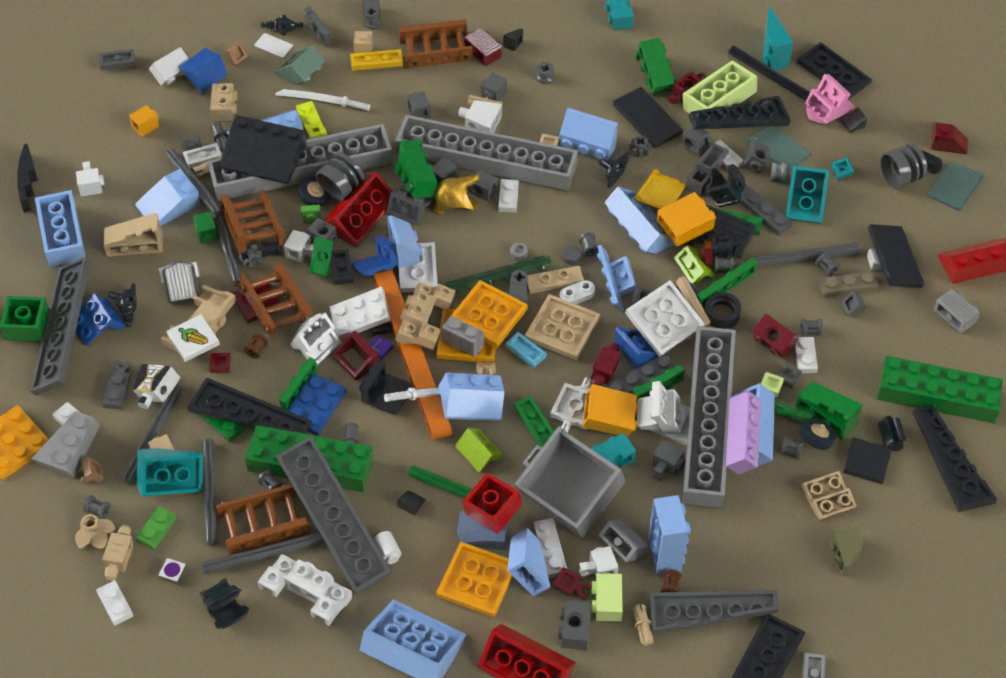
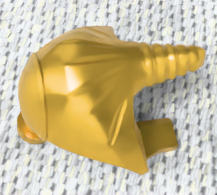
(452, 194)

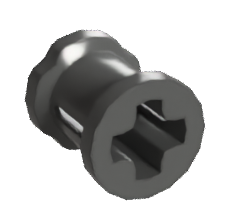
(196, 141)
(588, 241)
(723, 264)
(827, 264)
(811, 327)
(787, 442)
(268, 480)
(96, 507)

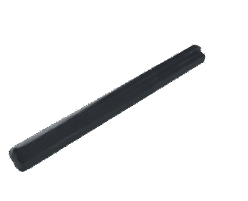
(769, 72)

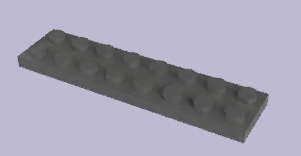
(60, 326)
(334, 515)

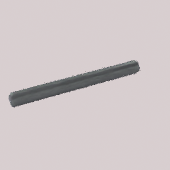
(203, 193)
(227, 248)
(805, 255)
(153, 432)
(209, 492)
(262, 552)

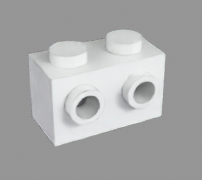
(168, 67)

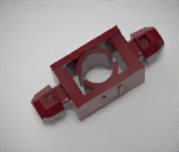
(683, 85)
(606, 364)

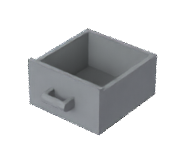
(569, 482)

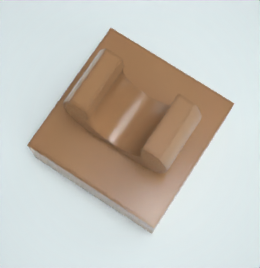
(236, 53)
(92, 470)

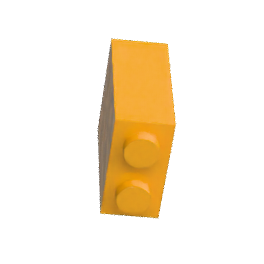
(686, 219)
(610, 411)

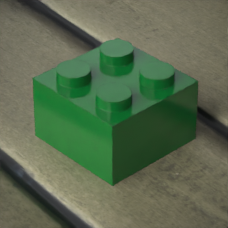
(24, 318)

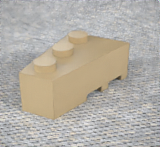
(134, 237)

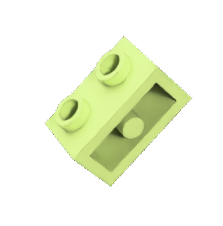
(608, 597)

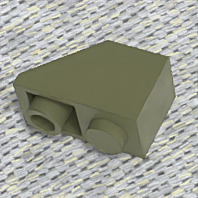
(847, 548)

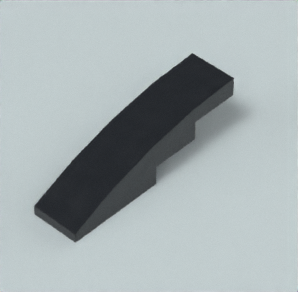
(25, 176)

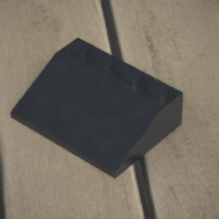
(263, 149)

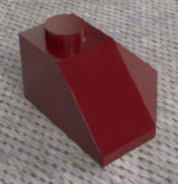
(948, 139)

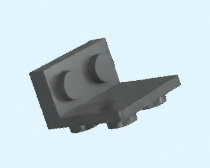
(407, 207)

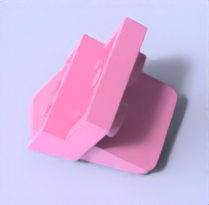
(828, 101)

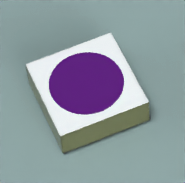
(172, 571)

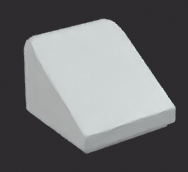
(873, 260)

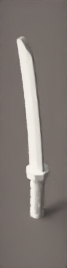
(324, 97)
(412, 394)

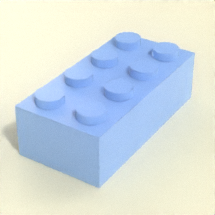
(60, 228)
(668, 534)

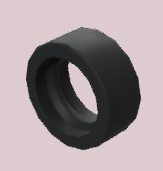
(726, 299)

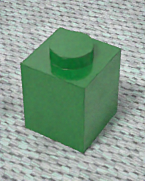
(205, 227)

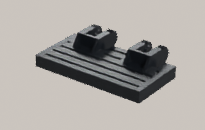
(726, 228)

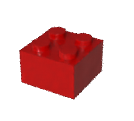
(492, 503)

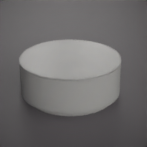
(518, 251)

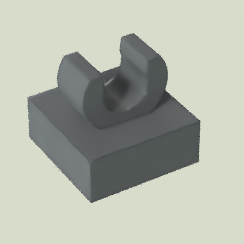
(853, 303)
(790, 375)

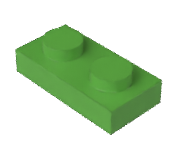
(156, 528)

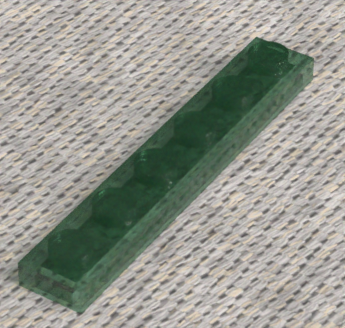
(502, 272)

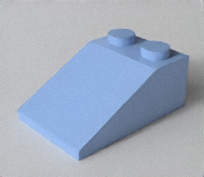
(170, 197)

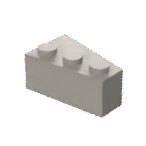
(68, 445)

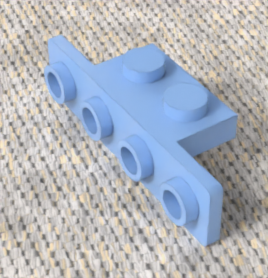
(619, 277)

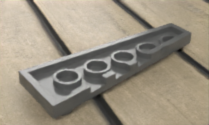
(693, 609)

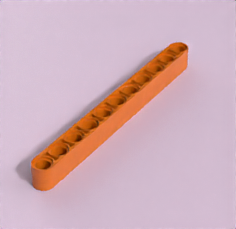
(413, 359)

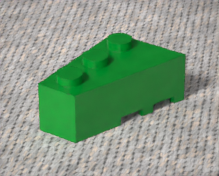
(656, 66)
(414, 171)
(830, 407)

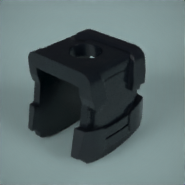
(732, 188)
(222, 604)

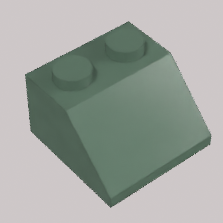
(301, 65)

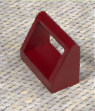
(356, 342)

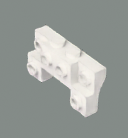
(310, 584)

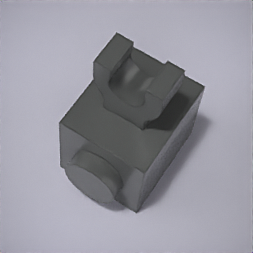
(667, 459)

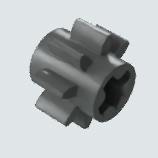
(639, 146)
(250, 256)

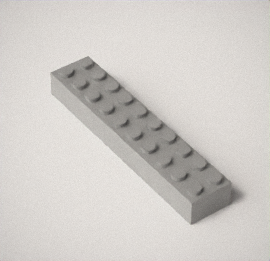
(366, 146)
(492, 152)
(708, 417)

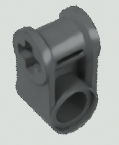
(371, 11)
(518, 285)

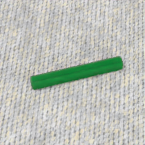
(439, 481)

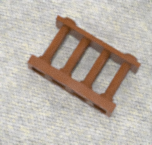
(435, 31)
(237, 228)
(287, 288)
(270, 535)

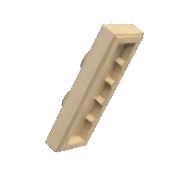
(554, 279)

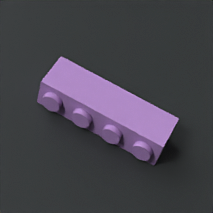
(743, 433)

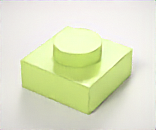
(772, 383)

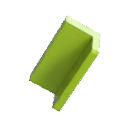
(692, 265)
(478, 448)

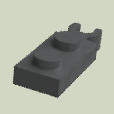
(316, 25)
(117, 387)

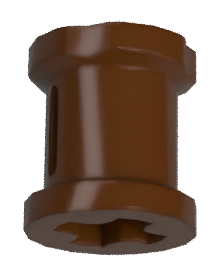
(256, 345)
(671, 583)

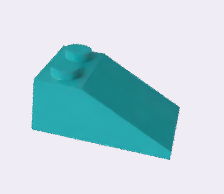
(777, 43)
(807, 194)
(168, 471)

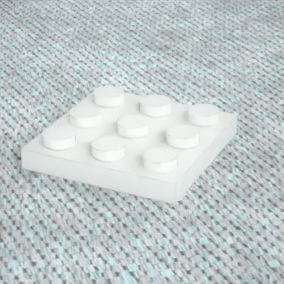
(664, 318)

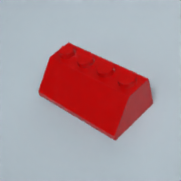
(360, 209)
(975, 261)
(517, 656)

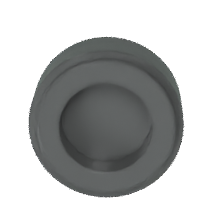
(571, 255)

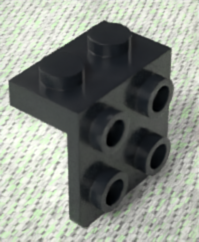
(381, 383)

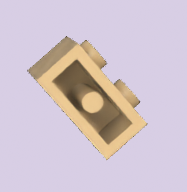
(223, 102)

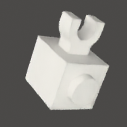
(89, 180)
(298, 246)
(601, 561)

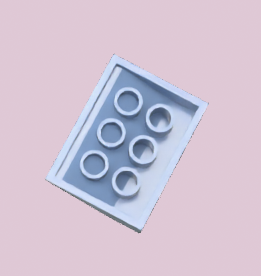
(412, 641)

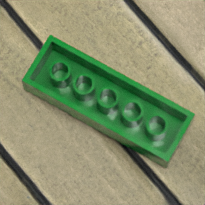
(945, 388)
(347, 460)

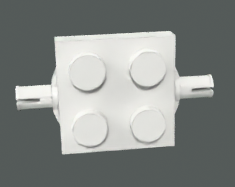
(570, 405)

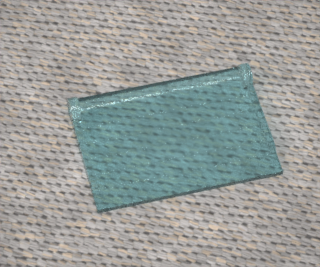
(782, 147)
(955, 185)

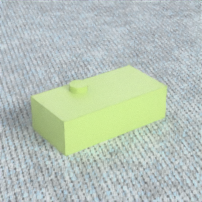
(722, 88)

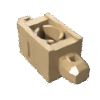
(117, 552)

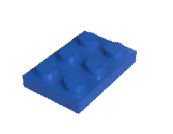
(318, 401)

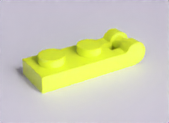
(311, 120)

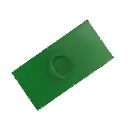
(321, 257)

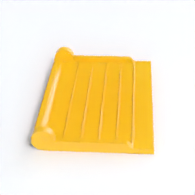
(660, 190)

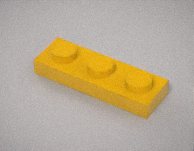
(376, 59)

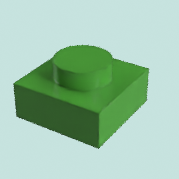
(310, 213)

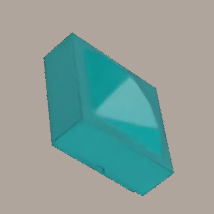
(842, 168)

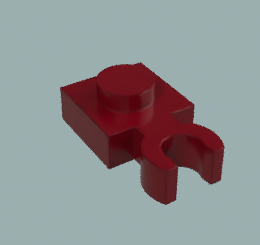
(569, 581)

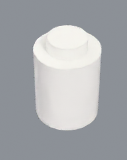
(387, 546)

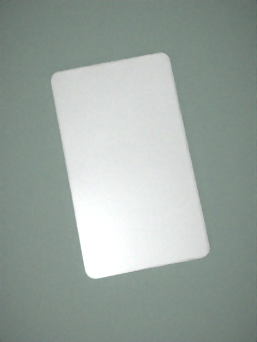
(273, 45)

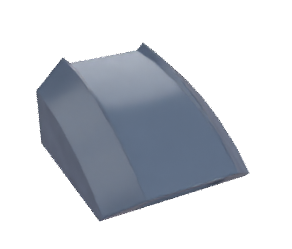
(477, 535)

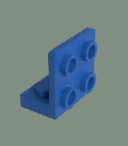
(384, 261)
(95, 317)

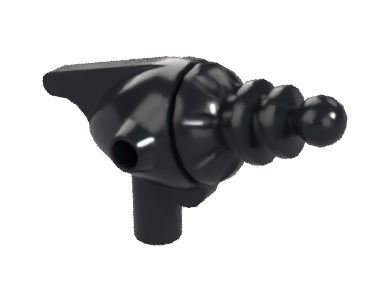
(281, 24)
(614, 167)
(126, 303)

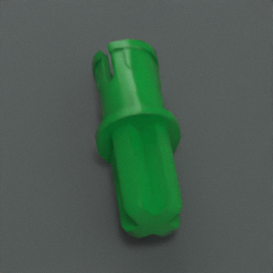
(792, 412)

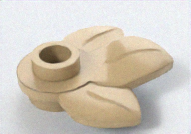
(94, 535)

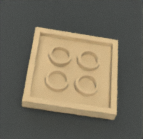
(562, 327)

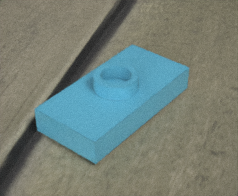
(525, 350)

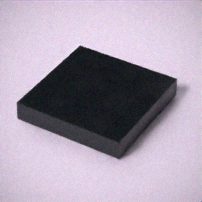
(867, 460)

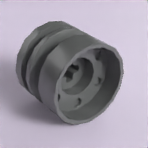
(903, 165)
(340, 176)

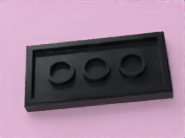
(823, 60)
(647, 117)
(895, 256)
(770, 649)

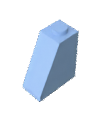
(527, 562)

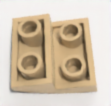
(828, 495)

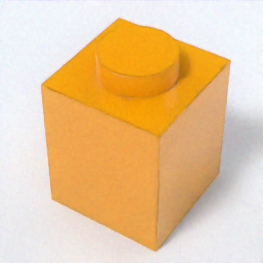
(144, 120)

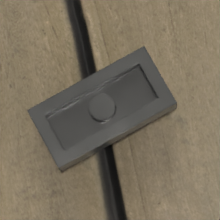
(117, 59)

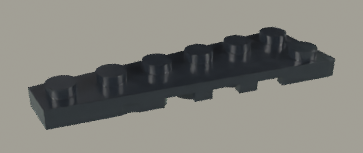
(752, 114)
(232, 405)
(959, 475)

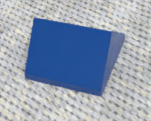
(204, 69)
(634, 346)

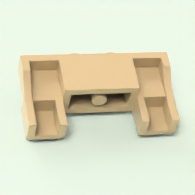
(212, 306)
(415, 318)

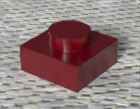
(706, 253)
(220, 363)

